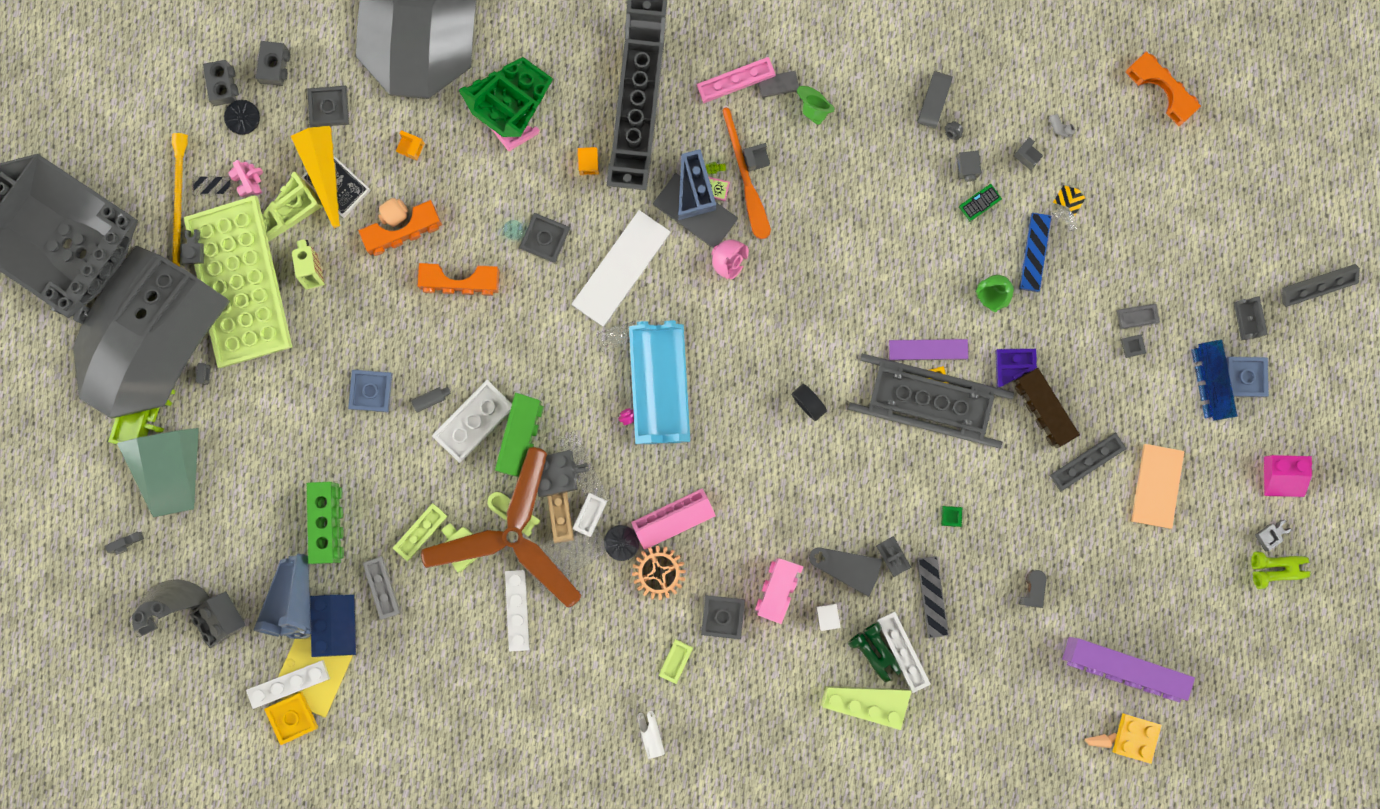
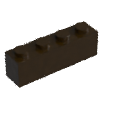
(1046, 408)

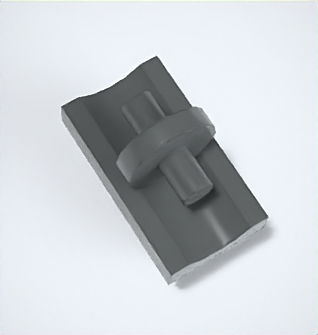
(893, 556)

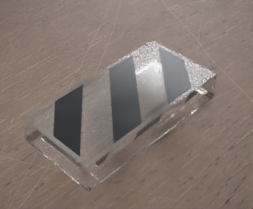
(212, 186)

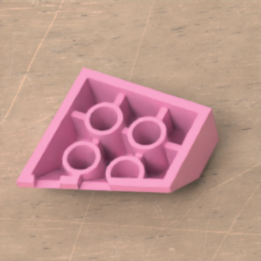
(777, 590)

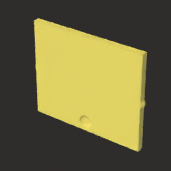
(320, 695)

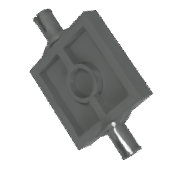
(560, 474)

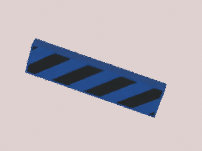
(1035, 252)

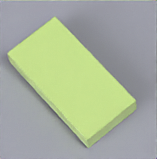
(675, 661)

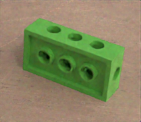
(316, 515)

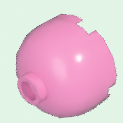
(728, 257)

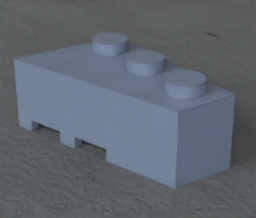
(695, 188)

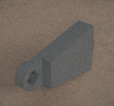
(852, 569)

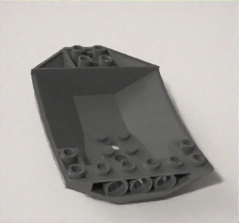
(415, 44)
(43, 210)
(135, 362)

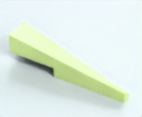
(290, 207)

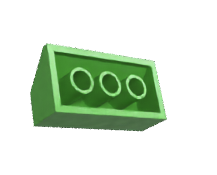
(519, 434)

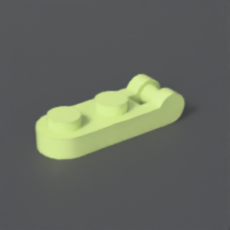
(499, 504)

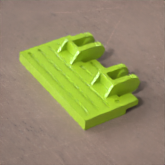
(135, 425)

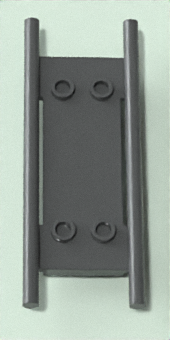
(931, 400)

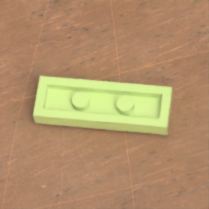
(420, 532)

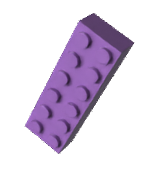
(1133, 670)

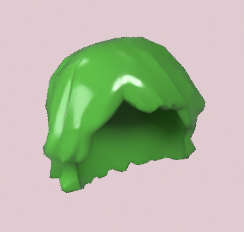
(995, 292)

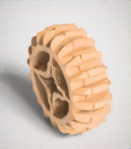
(675, 566)

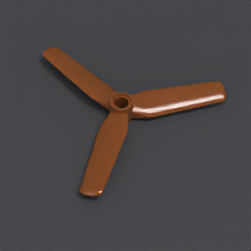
(492, 541)

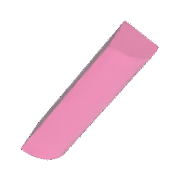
(673, 519)

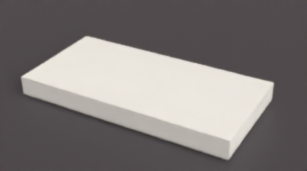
(473, 421)

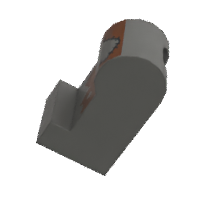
(1036, 589)

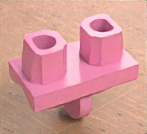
(249, 176)

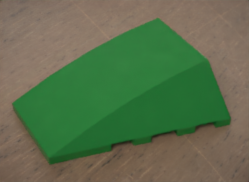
(508, 97)

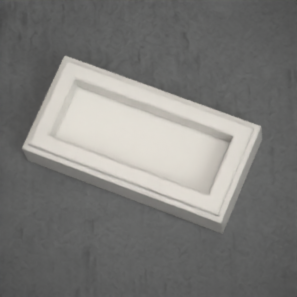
(590, 514)

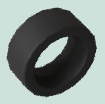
(809, 402)

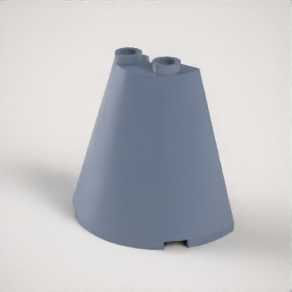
(288, 601)

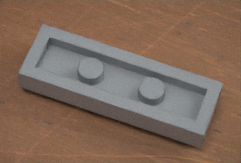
(381, 587)

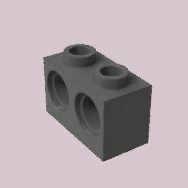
(217, 84)

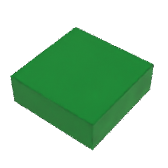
(951, 516)

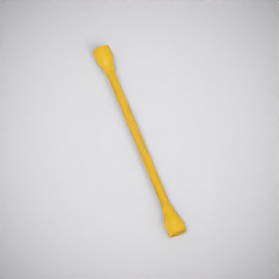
(179, 145)

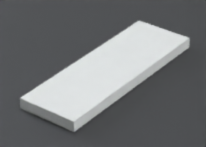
(621, 268)

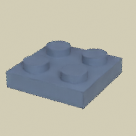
(1249, 376)
(370, 391)

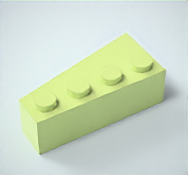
(876, 705)

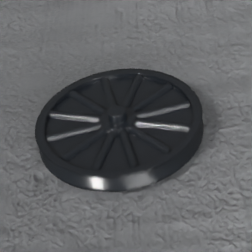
(241, 117)
(621, 543)

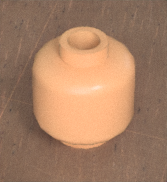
(393, 212)

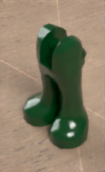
(877, 663)

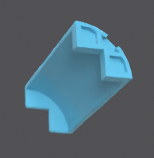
(659, 383)

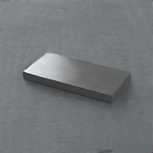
(708, 227)

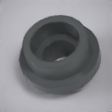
(954, 130)

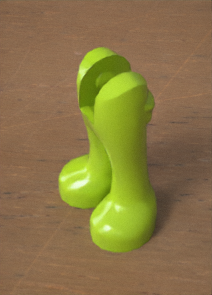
(1291, 563)

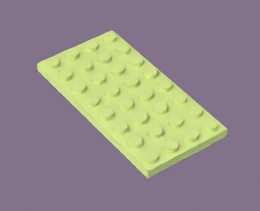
(242, 271)

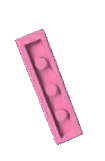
(736, 80)

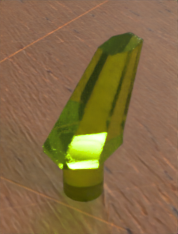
(713, 167)

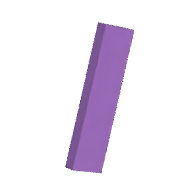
(928, 349)

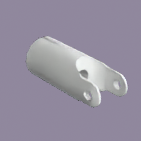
(651, 735)

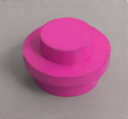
(627, 416)

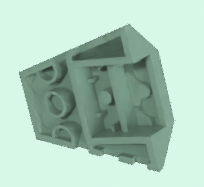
(164, 469)

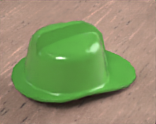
(814, 104)

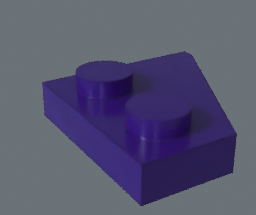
(1014, 364)

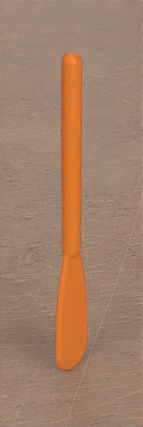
(755, 209)

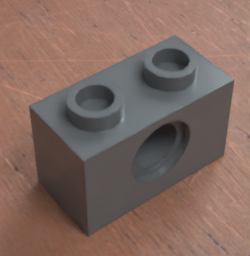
(267, 54)

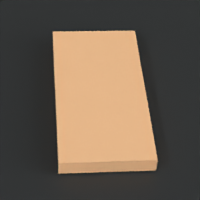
(1157, 486)

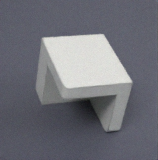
(828, 617)

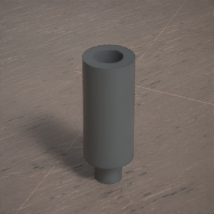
(430, 398)

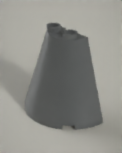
(166, 599)

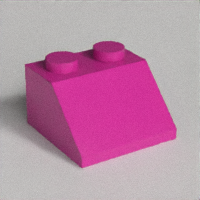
(1287, 475)

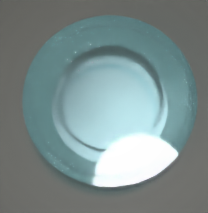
(513, 230)

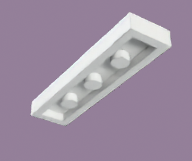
(517, 610)
(903, 652)
(288, 684)

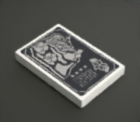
(349, 188)

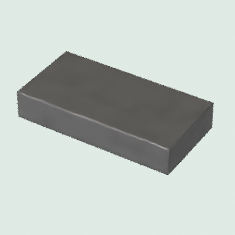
(780, 84)
(1138, 316)

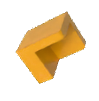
(410, 145)
(588, 161)

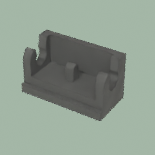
(1250, 318)

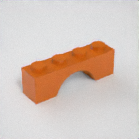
(1181, 103)
(423, 219)
(483, 280)

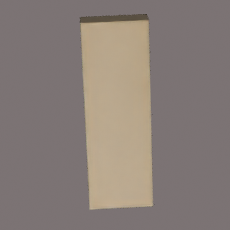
(560, 518)

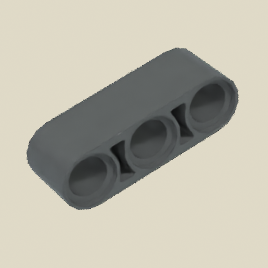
(934, 99)

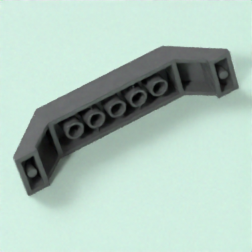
(638, 94)

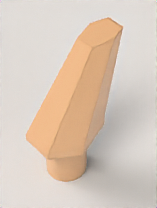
(1102, 740)

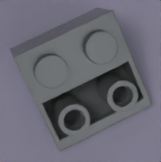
(217, 619)

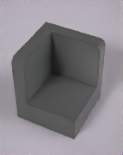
(1028, 154)
(756, 157)

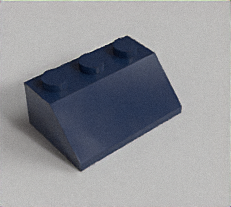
(333, 625)

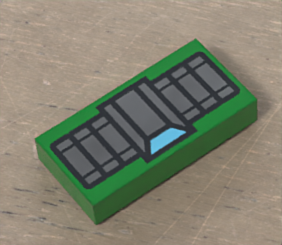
(980, 202)

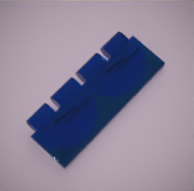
(1217, 378)

